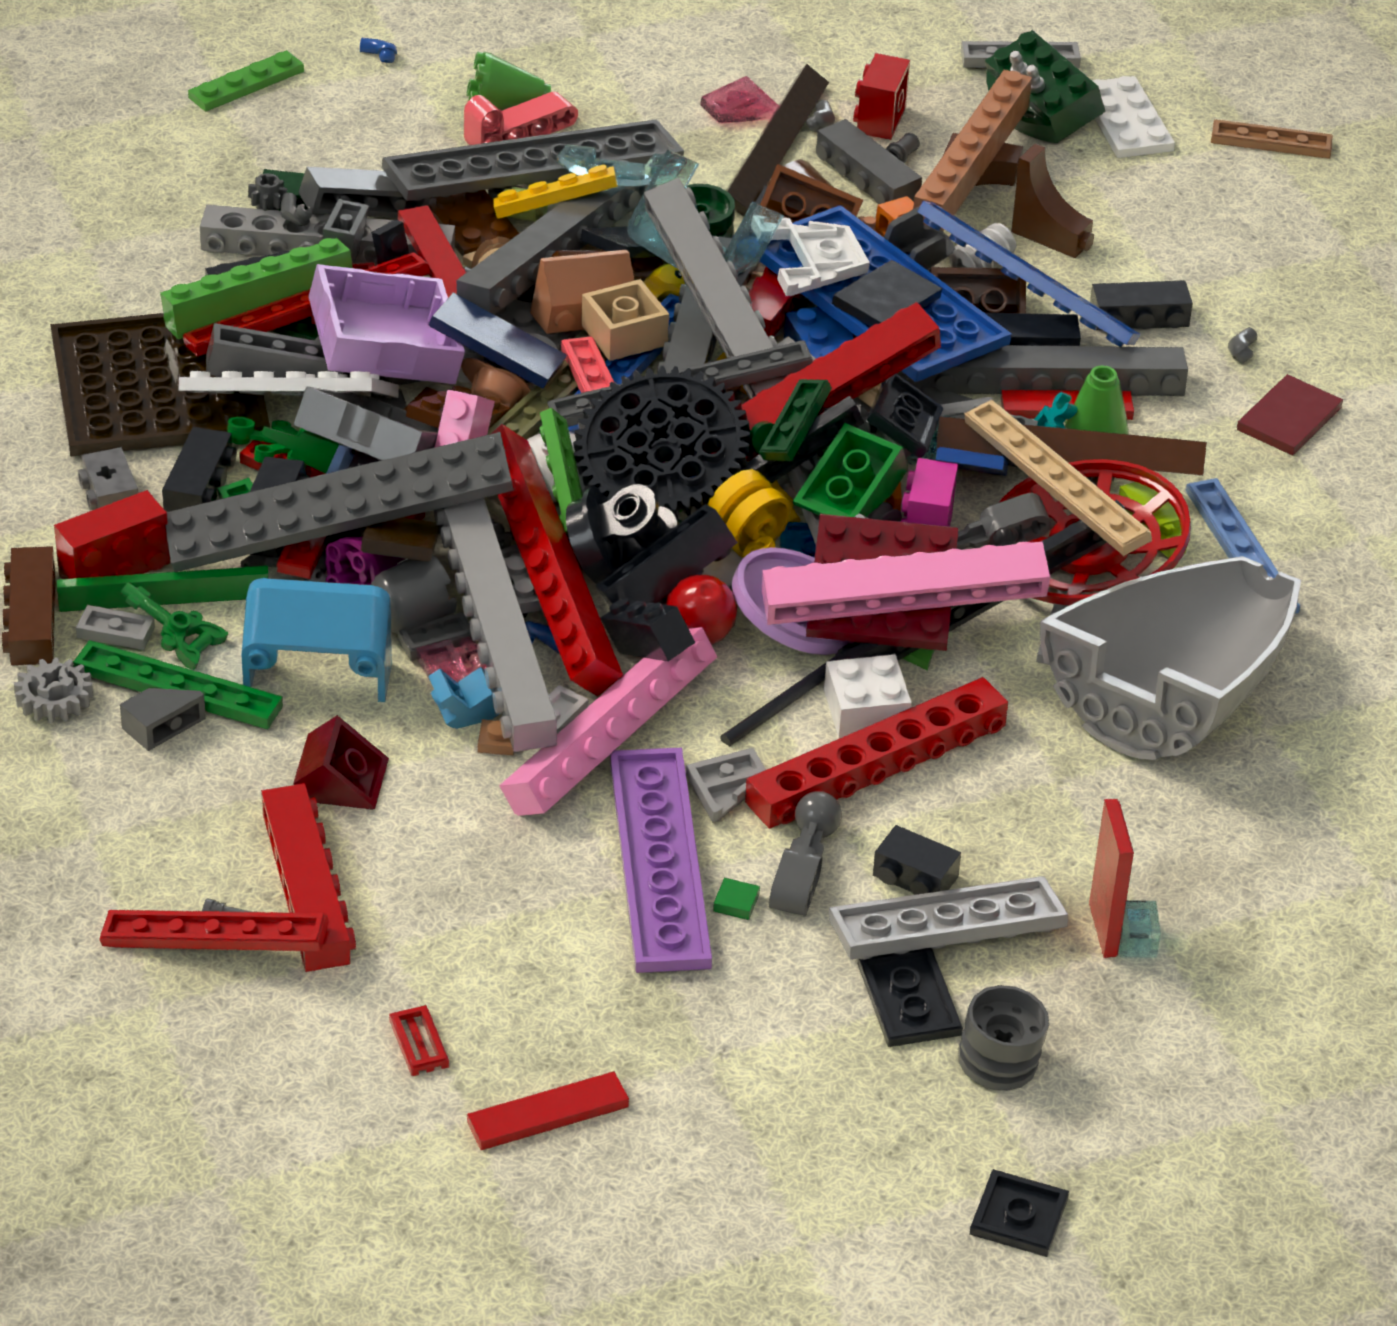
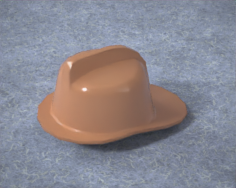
(494, 382)

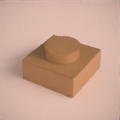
(492, 740)

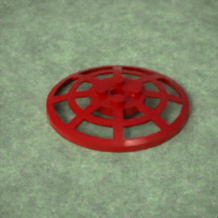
(1107, 557)

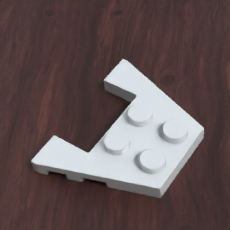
(826, 252)

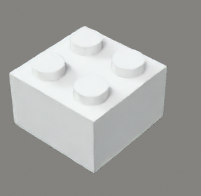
(864, 691)

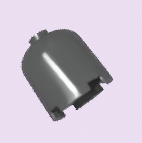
(416, 593)

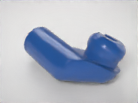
(376, 46)

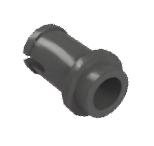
(904, 147)

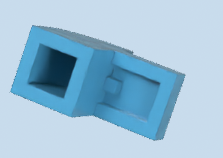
(463, 701)

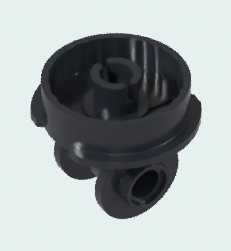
(615, 530)

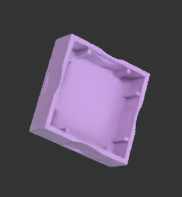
(382, 324)

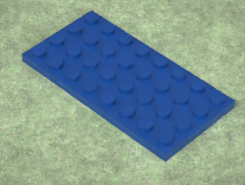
(963, 327)

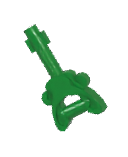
(177, 627)

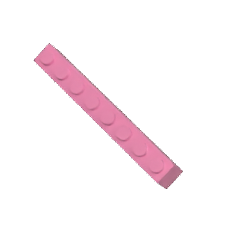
(905, 582)
(603, 727)

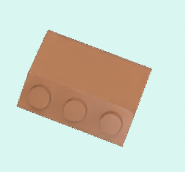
(565, 279)

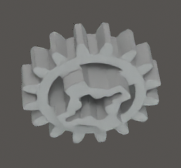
(53, 690)

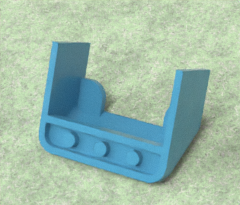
(319, 620)

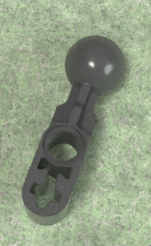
(1007, 523)
(800, 866)

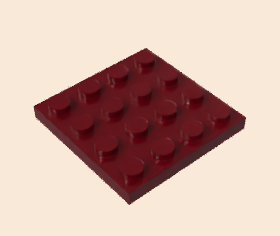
(864, 539)

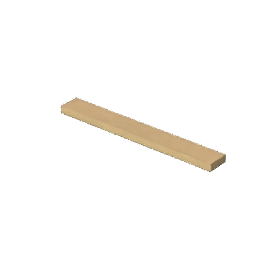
(1058, 477)

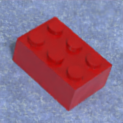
(114, 539)

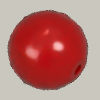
(705, 604)

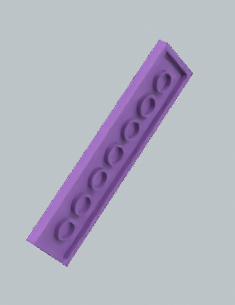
(660, 861)

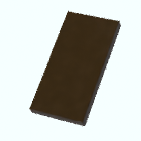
(402, 539)

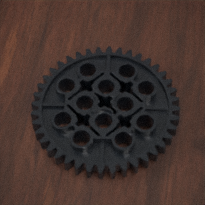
(655, 401)

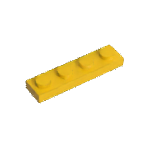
(543, 194)

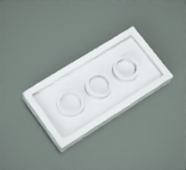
(1130, 119)

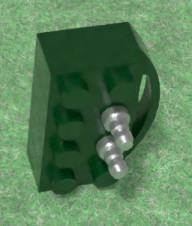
(1060, 93)

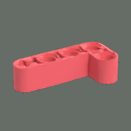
(532, 118)

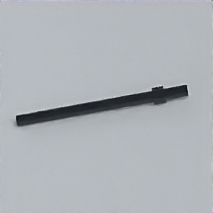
(779, 702)

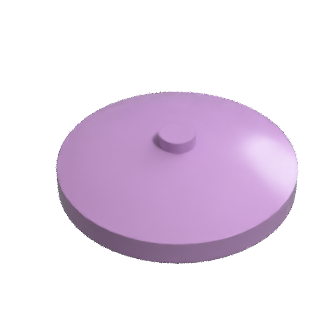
(749, 597)

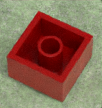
(882, 95)

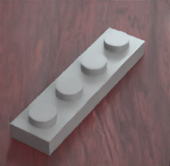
(976, 52)

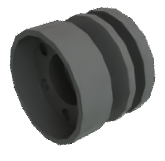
(1003, 1037)

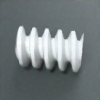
(965, 256)

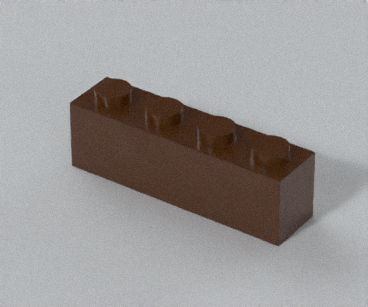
(30, 605)

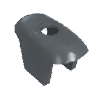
(919, 240)

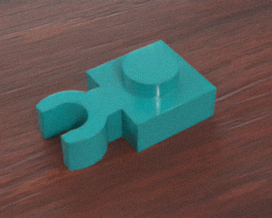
(1058, 413)

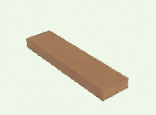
(1272, 138)

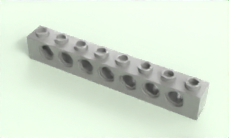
(267, 233)

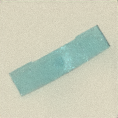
(582, 158)

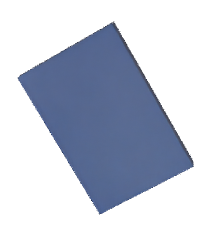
(973, 461)

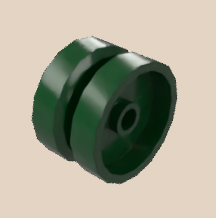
(717, 206)

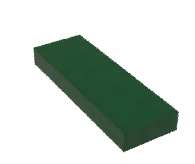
(795, 420)

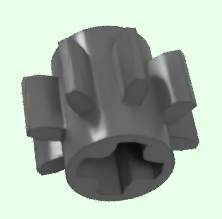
(266, 192)

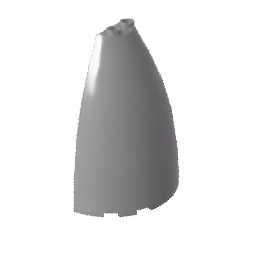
(1169, 652)

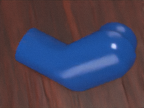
(542, 633)

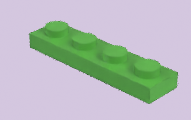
(245, 80)
(560, 460)

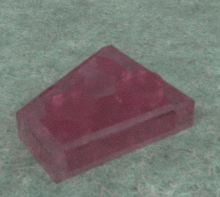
(739, 102)

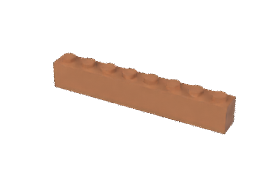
(977, 143)

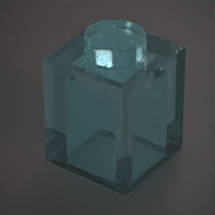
(1140, 930)

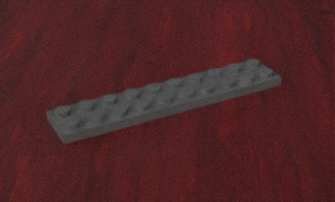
(520, 159)
(337, 502)

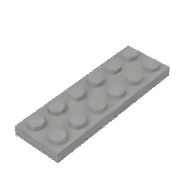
(947, 917)

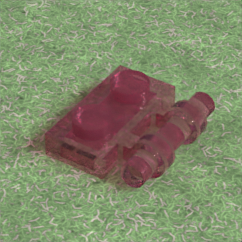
(450, 659)

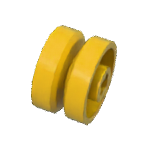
(751, 508)

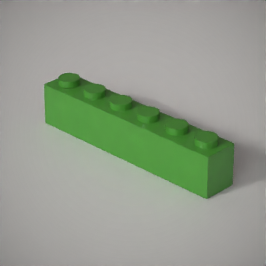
(248, 287)

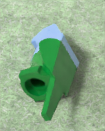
(313, 449)

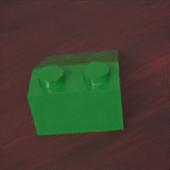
(853, 475)

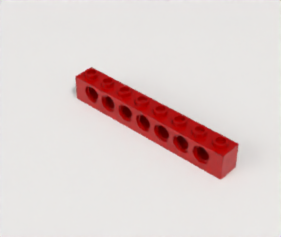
(878, 750)

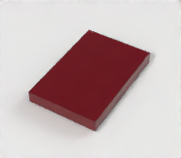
(1289, 414)

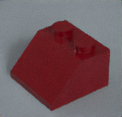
(341, 766)

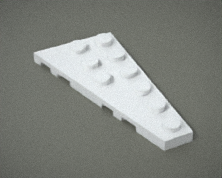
(293, 384)

